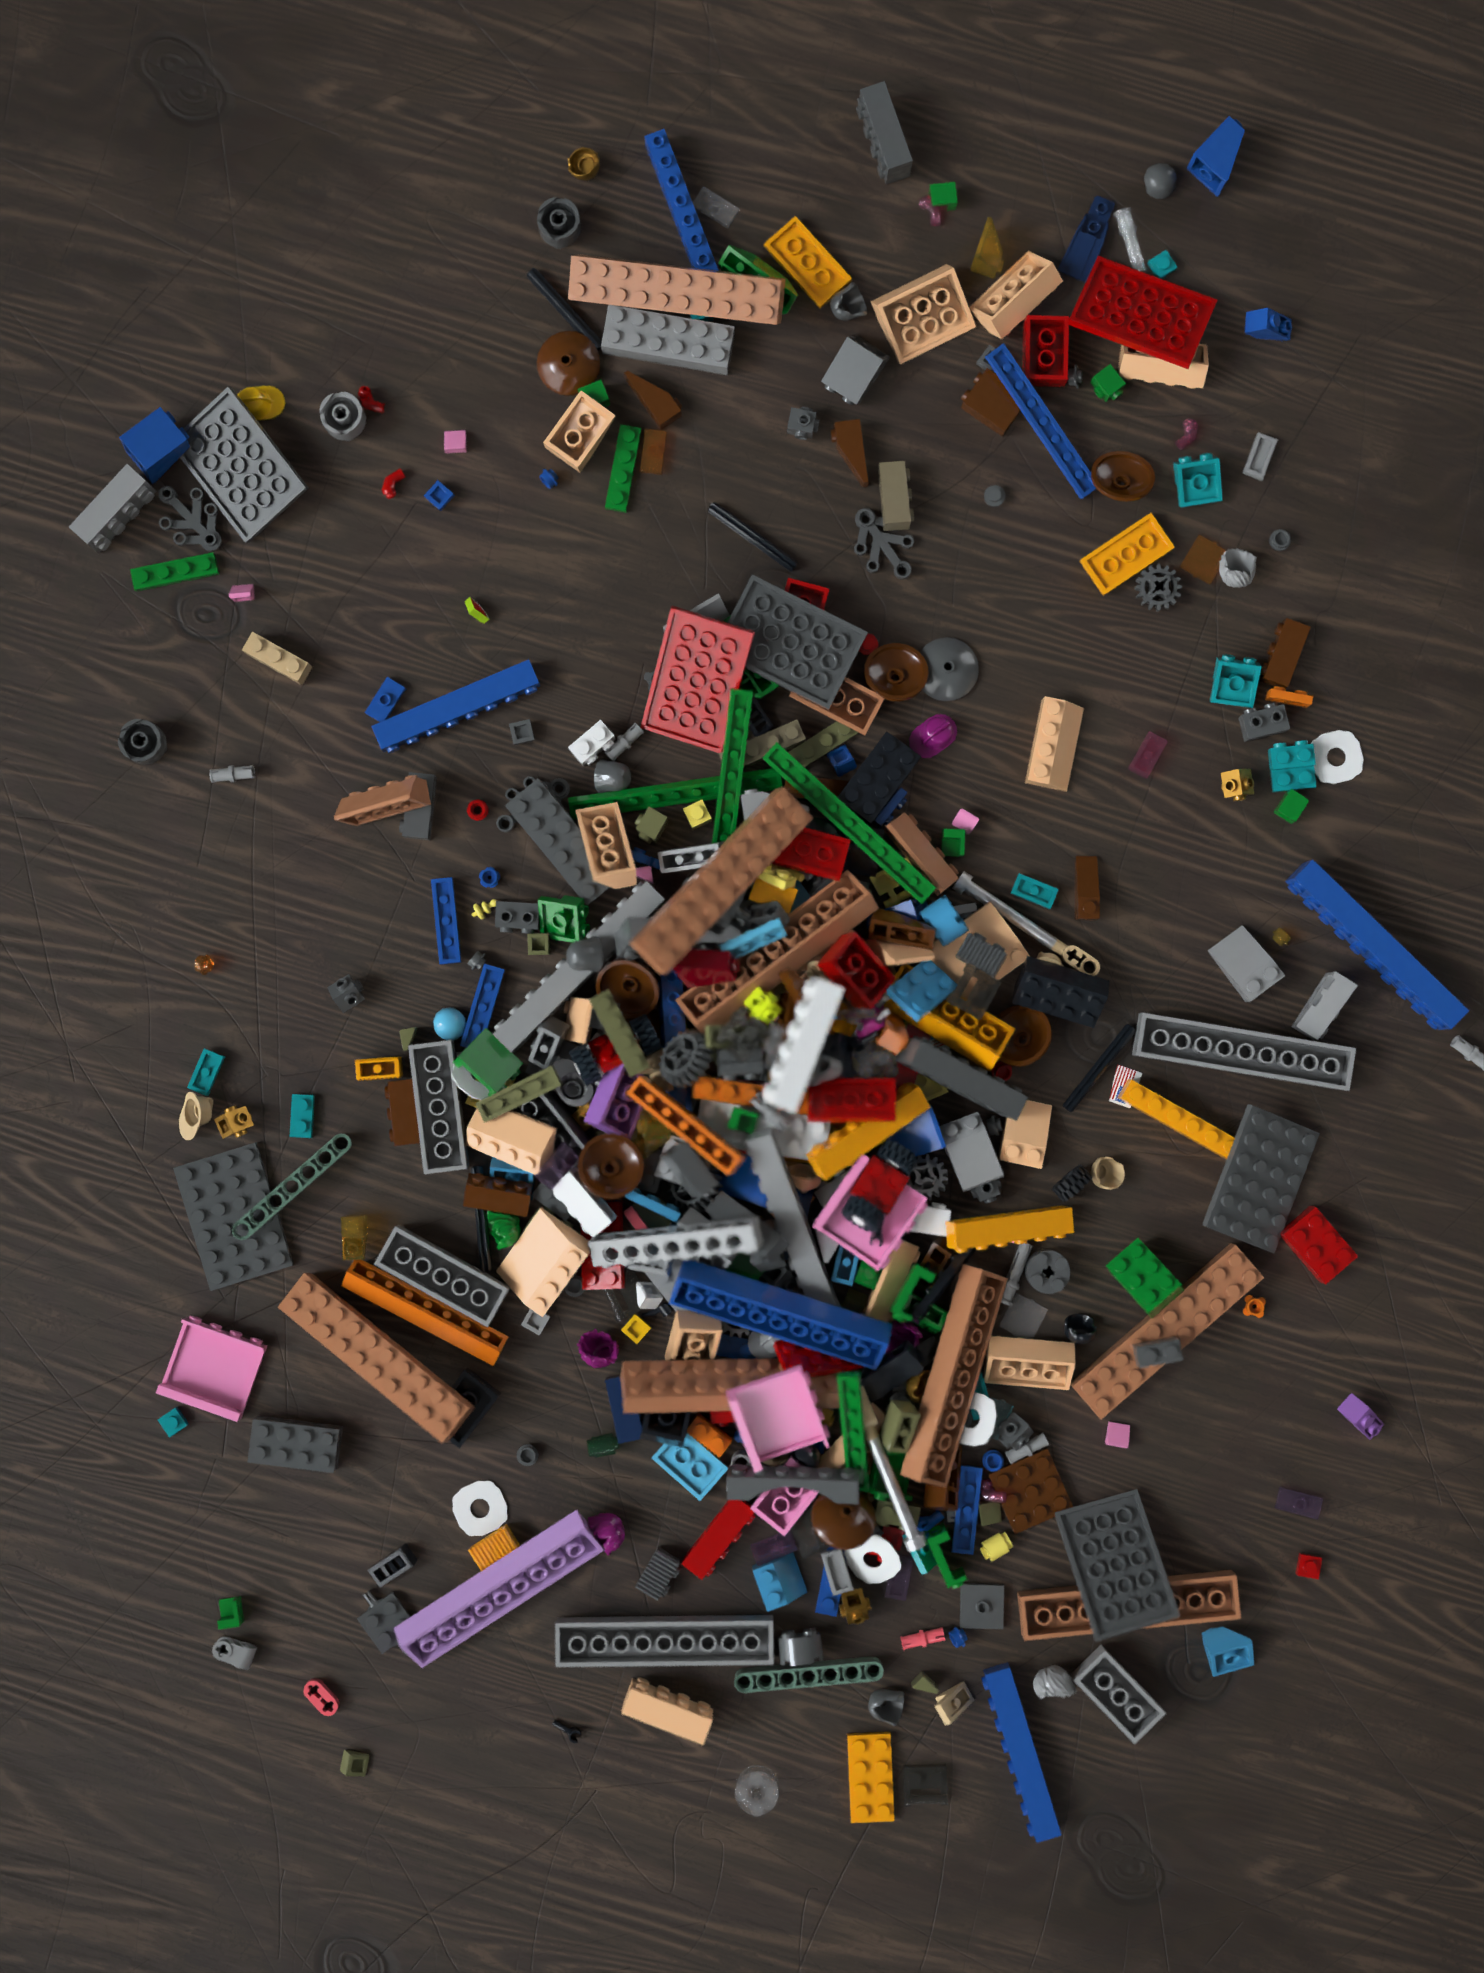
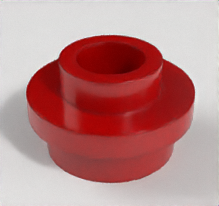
(477, 803)

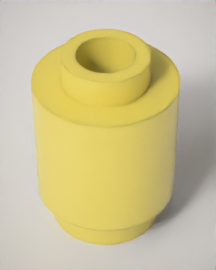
(996, 1546)

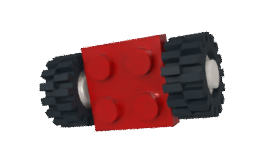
(605, 1053)
(879, 1186)

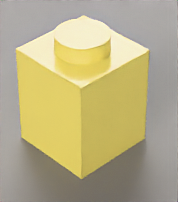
(697, 814)

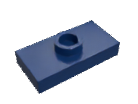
(385, 700)

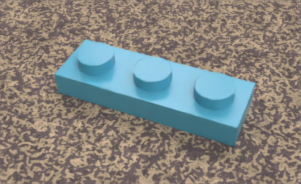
(755, 939)

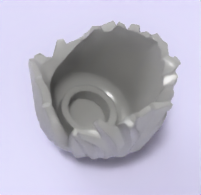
(1237, 567)
(1053, 1682)

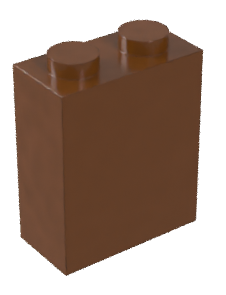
(990, 402)

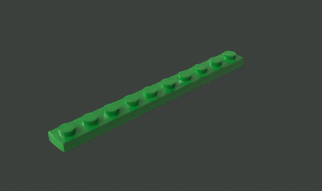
(674, 792)
(849, 823)

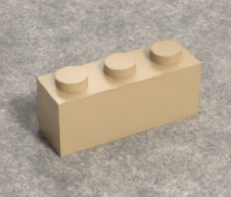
(277, 658)

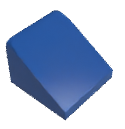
(841, 760)

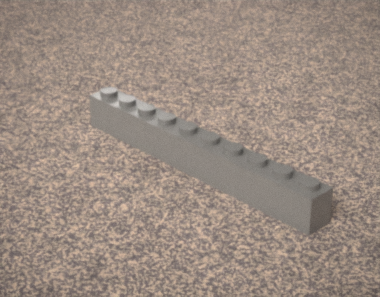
(789, 1216)

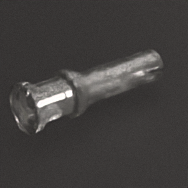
(1127, 231)

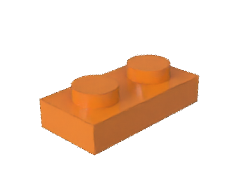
(1280, 695)

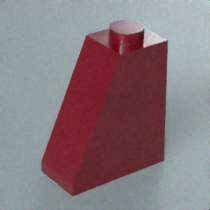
(706, 967)

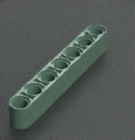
(281, 1189)
(800, 1681)

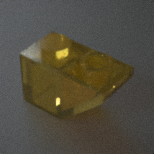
(650, 1134)
(354, 1237)

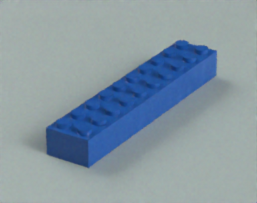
(1376, 946)
(780, 1314)

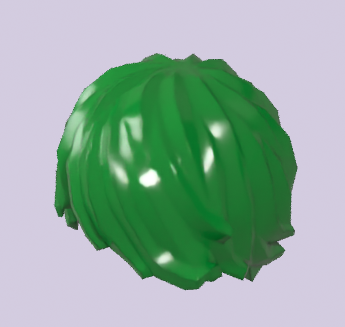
(504, 1228)

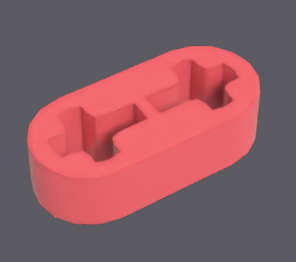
(635, 1219)
(317, 1700)

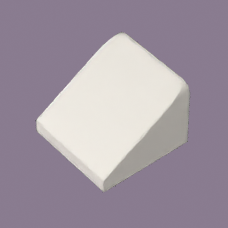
(648, 1295)

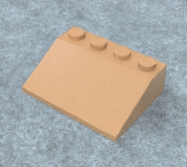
(924, 313)
(993, 927)
(543, 1261)

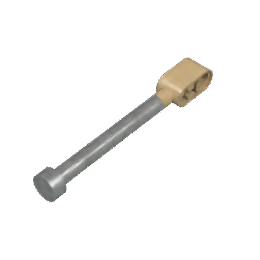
(965, 884)
(914, 1539)

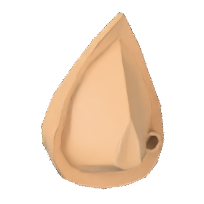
(803, 1176)

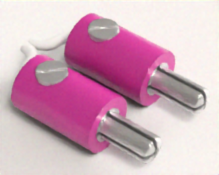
(868, 1026)

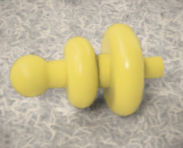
(485, 908)

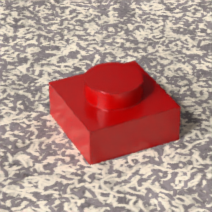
(894, 1536)
(1308, 1566)

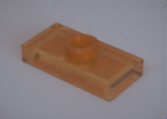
(653, 451)

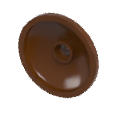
(578, 372)
(1123, 476)
(898, 662)
(634, 998)
(1028, 1025)
(613, 1151)
(843, 1530)

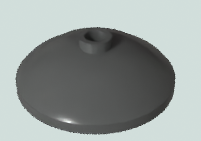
(958, 681)

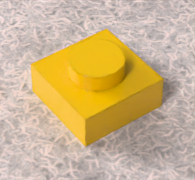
(636, 1328)

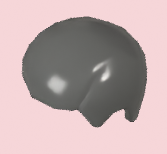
(1160, 180)

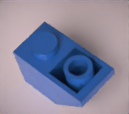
(1268, 325)

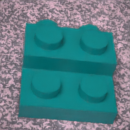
(1198, 480)
(1235, 681)
(1292, 766)

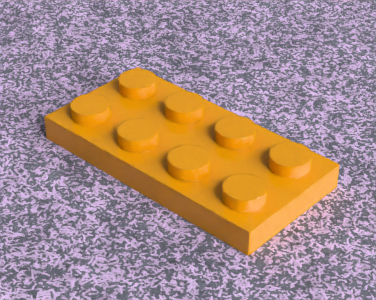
(807, 262)
(1127, 554)
(870, 1777)

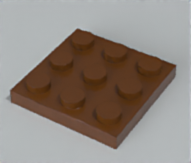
(1031, 1490)

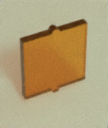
(1203, 559)

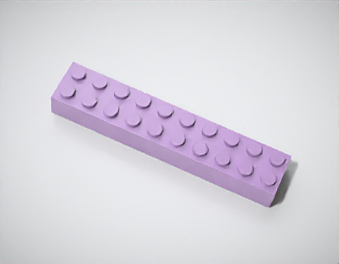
(498, 1589)

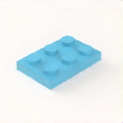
(691, 1465)

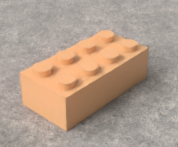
(667, 1710)

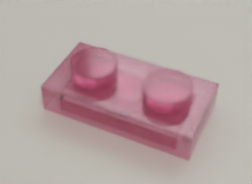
(1147, 755)

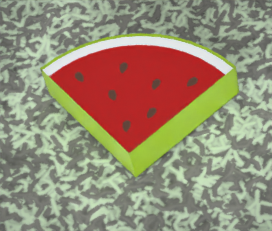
(476, 610)

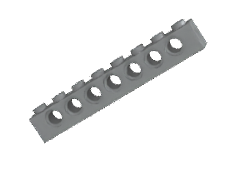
(747, 1229)

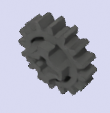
(1153, 581)

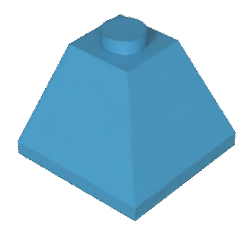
(1227, 1650)

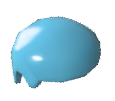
(449, 1023)

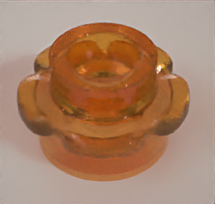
(203, 964)

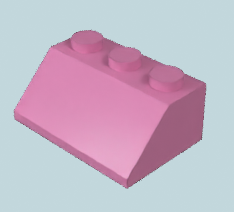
(783, 1505)

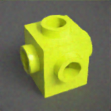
(766, 1009)

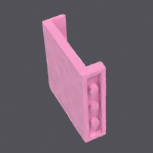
(857, 1240)
(212, 1368)
(777, 1415)

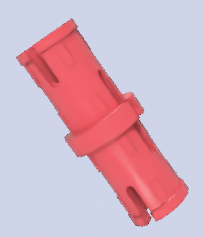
(922, 1638)

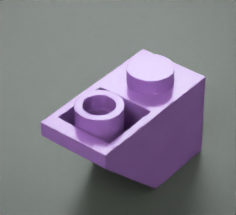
(1361, 1416)

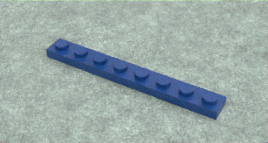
(1041, 420)

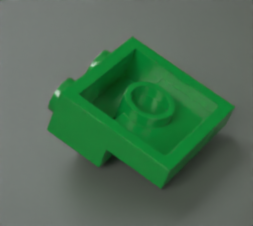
(563, 918)

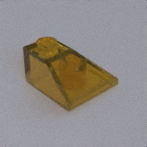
(988, 253)

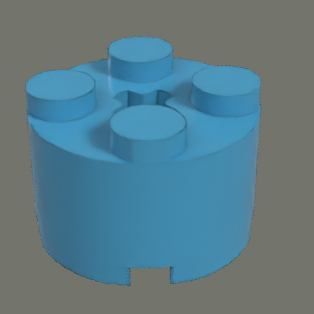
(945, 920)

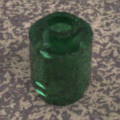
(602, 1445)

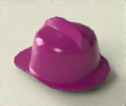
(933, 735)

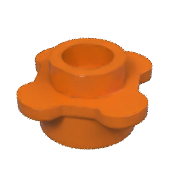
(1249, 1310)

